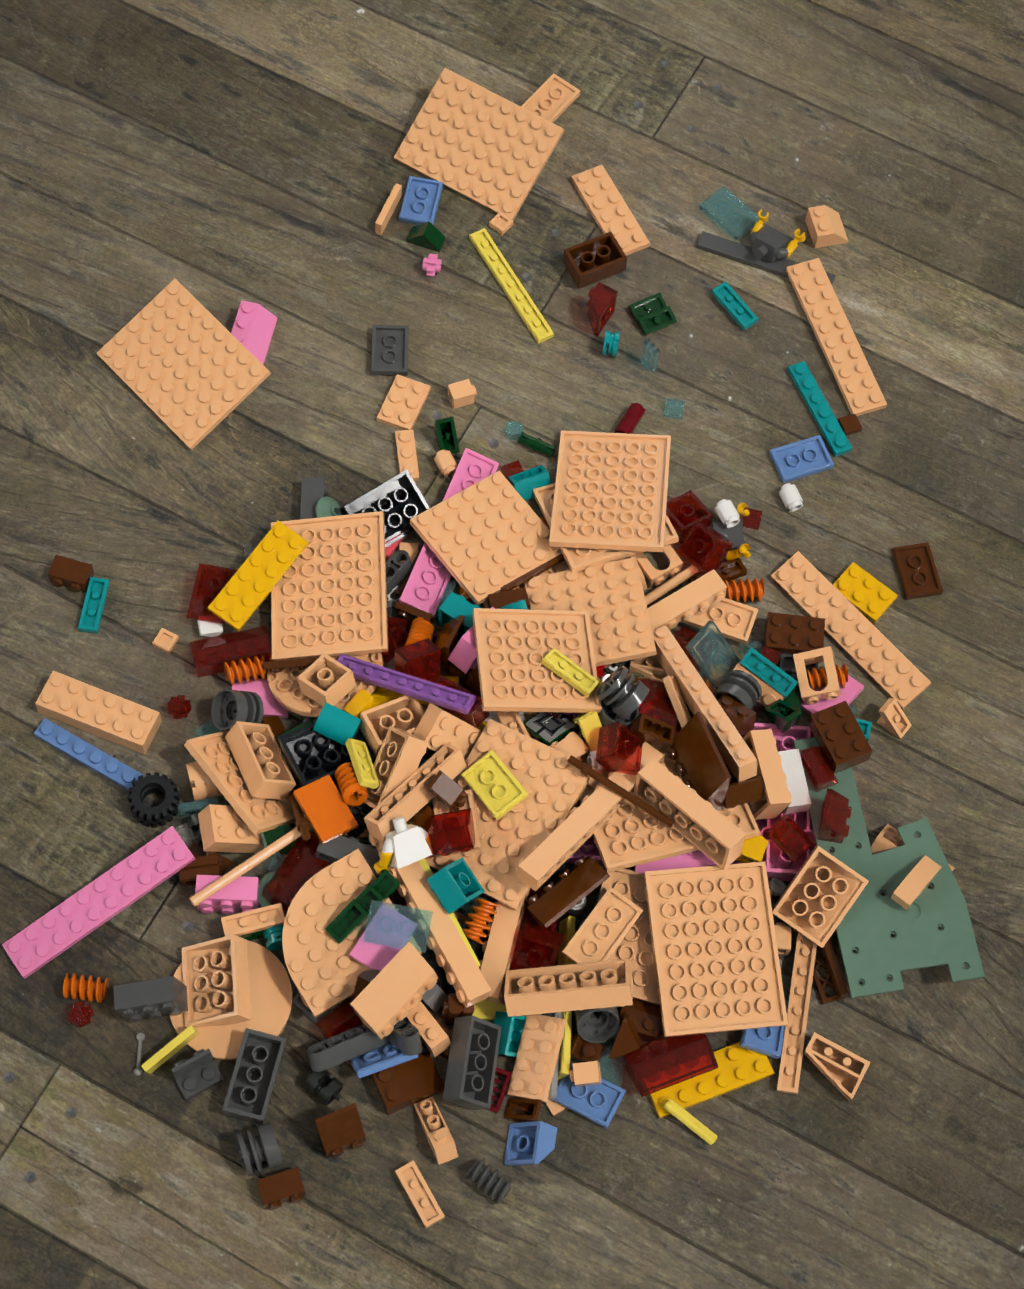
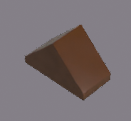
(626, 1040)
(522, 1110)

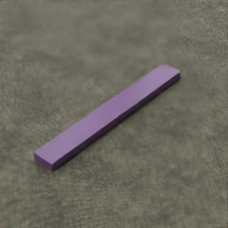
(409, 685)

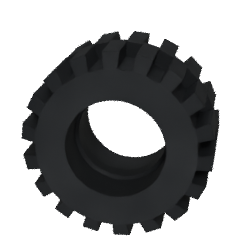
(149, 785)

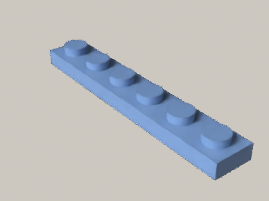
(86, 754)

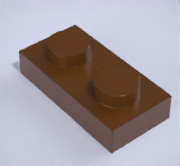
(405, 610)

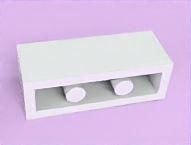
(795, 780)

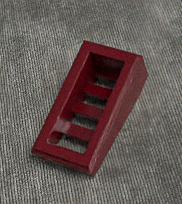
(504, 1073)

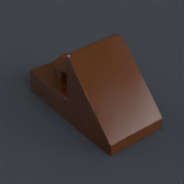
(584, 1050)

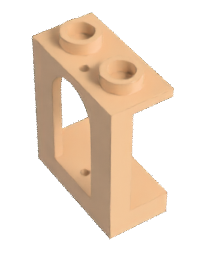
(656, 576)
(832, 689)

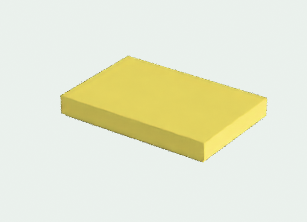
(494, 785)

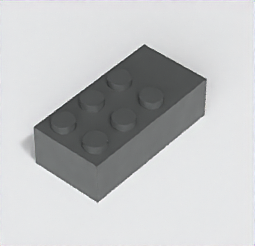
(472, 1063)
(254, 1076)

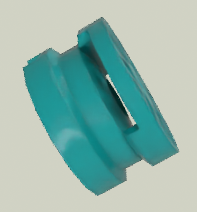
(611, 343)
(274, 937)

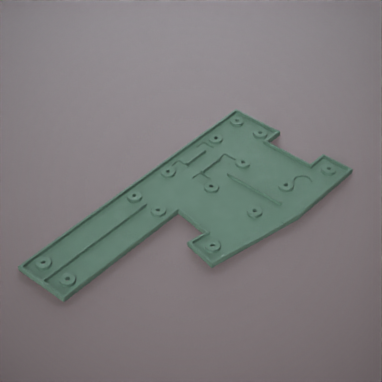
(875, 917)

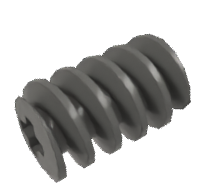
(489, 1181)

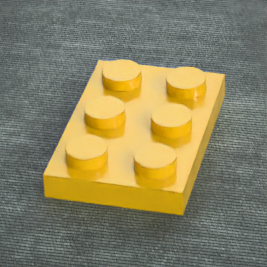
(865, 592)

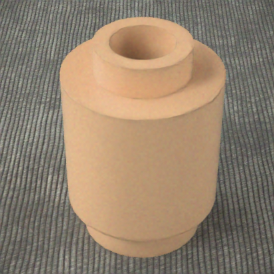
(445, 463)

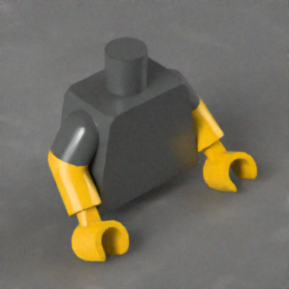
(771, 243)
(734, 535)

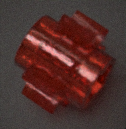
(179, 707)
(80, 1014)

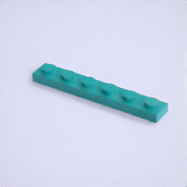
(819, 409)

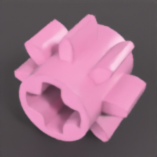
(432, 264)

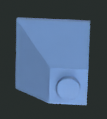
(529, 1143)

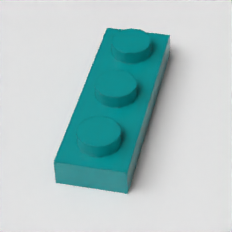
(734, 306)
(94, 605)
(769, 672)

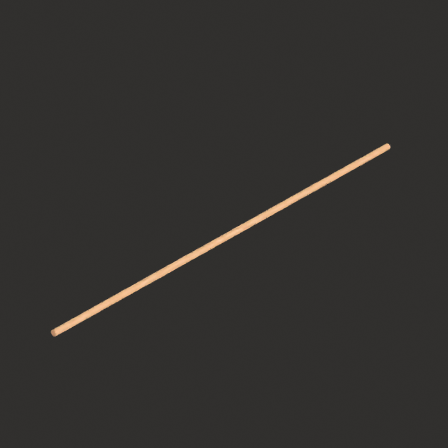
(294, 833)

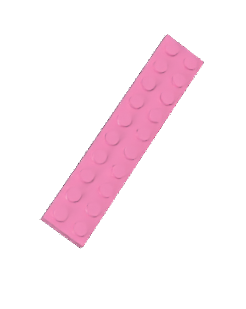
(429, 575)
(98, 902)

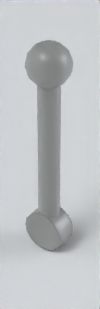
(140, 1037)

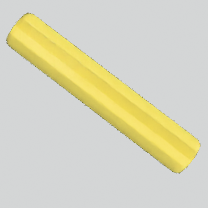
(690, 1121)

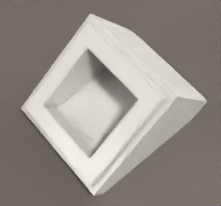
(209, 629)

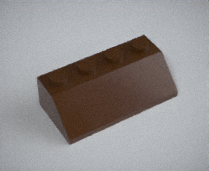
(566, 891)

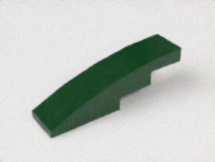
(358, 909)

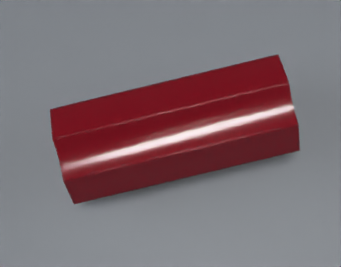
(630, 419)

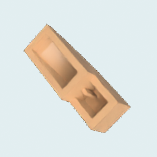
(915, 882)

